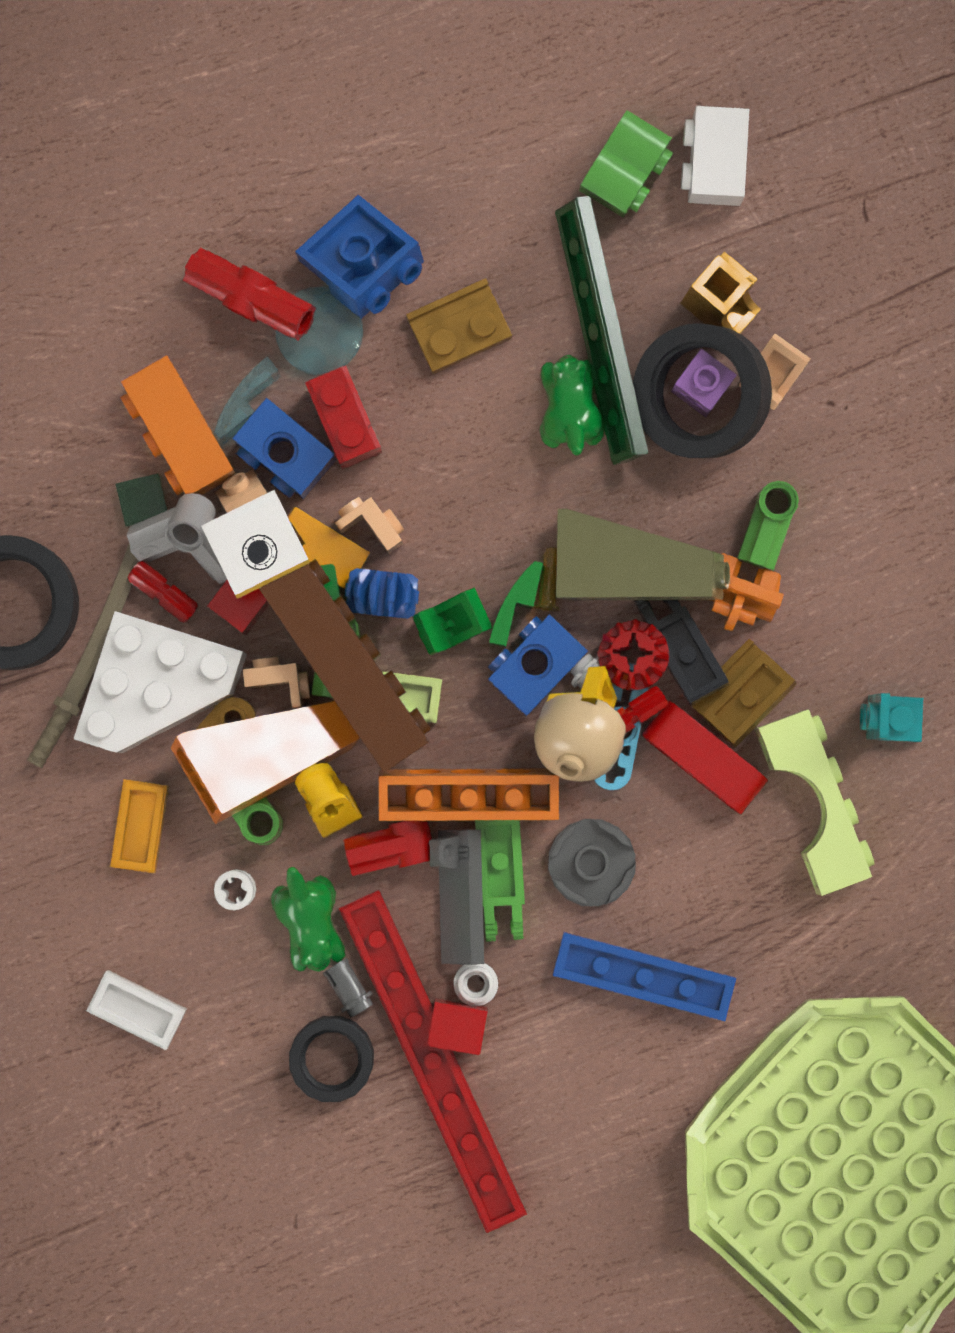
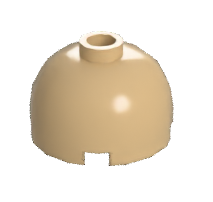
(578, 737)

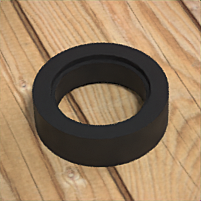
(755, 391)
(64, 604)

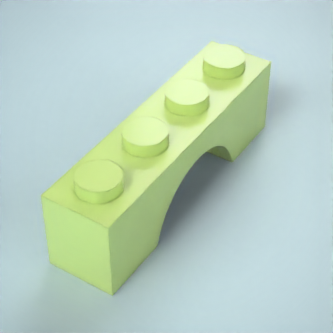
(835, 854)

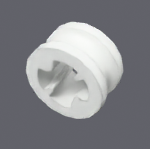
(221, 894)

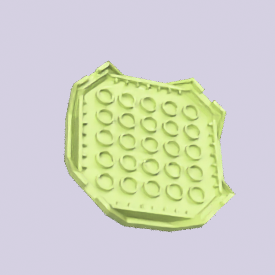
(835, 1167)

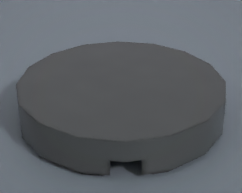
(591, 862)

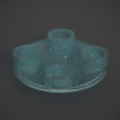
(331, 338)

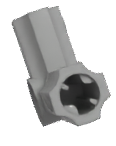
(180, 531)

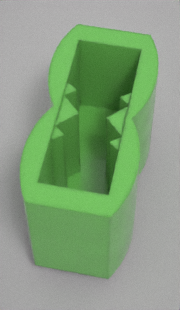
(626, 164)

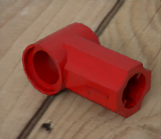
(400, 845)

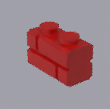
(343, 417)

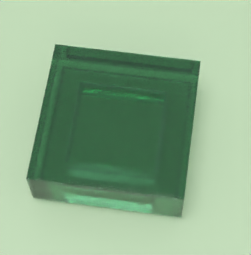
(141, 498)

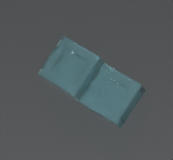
(237, 409)

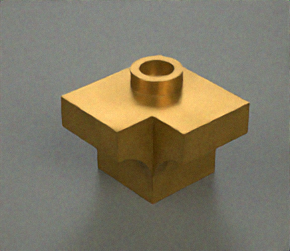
(722, 295)

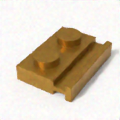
(459, 326)
(753, 692)

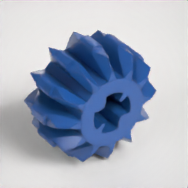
(382, 593)

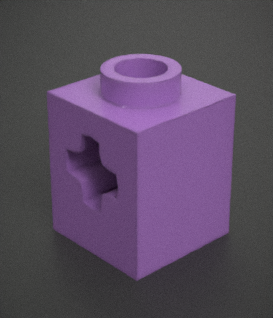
(703, 382)

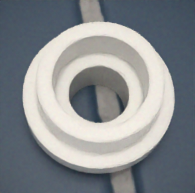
(480, 997)

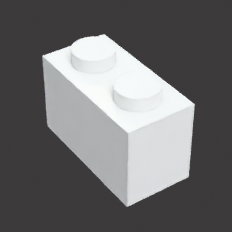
(717, 155)

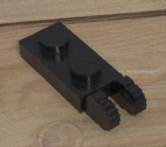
(689, 654)

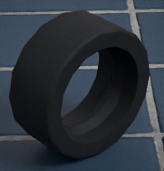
(307, 1082)

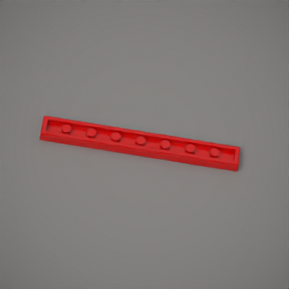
(434, 1068)

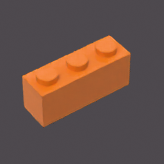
(176, 428)

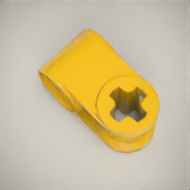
(327, 799)

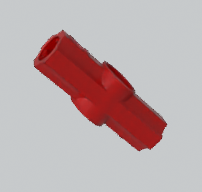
(249, 294)

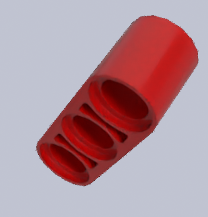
(704, 757)

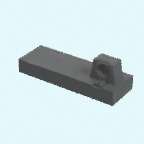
(461, 897)

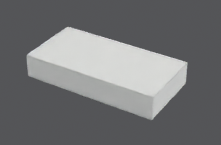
(136, 1010)

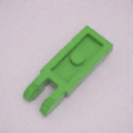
(501, 873)

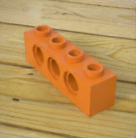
(468, 794)

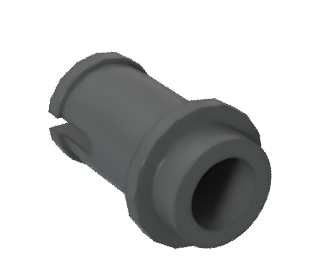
(348, 988)

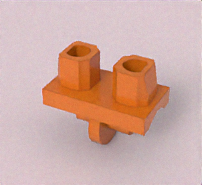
(746, 599)

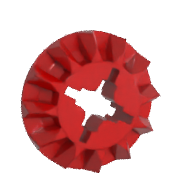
(648, 668)

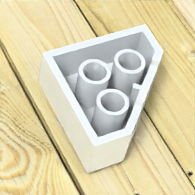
(152, 682)

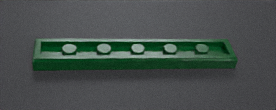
(601, 331)

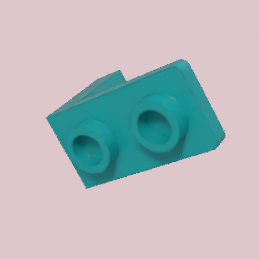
(892, 718)

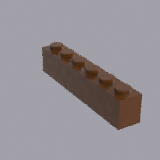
(347, 664)

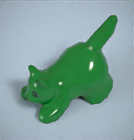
(570, 412)
(306, 913)

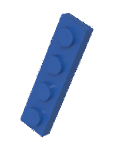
(644, 976)

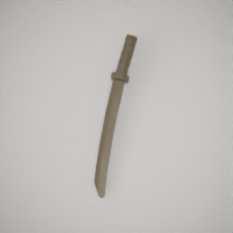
(68, 703)

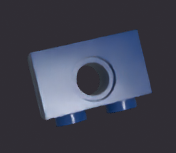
(272, 425)
(561, 653)

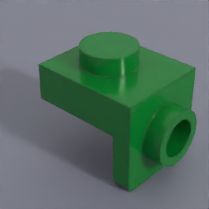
(452, 622)

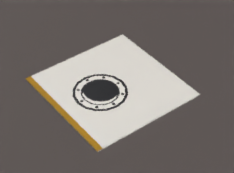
(255, 544)

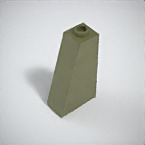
(625, 563)

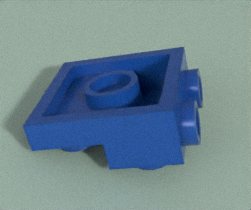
(362, 257)

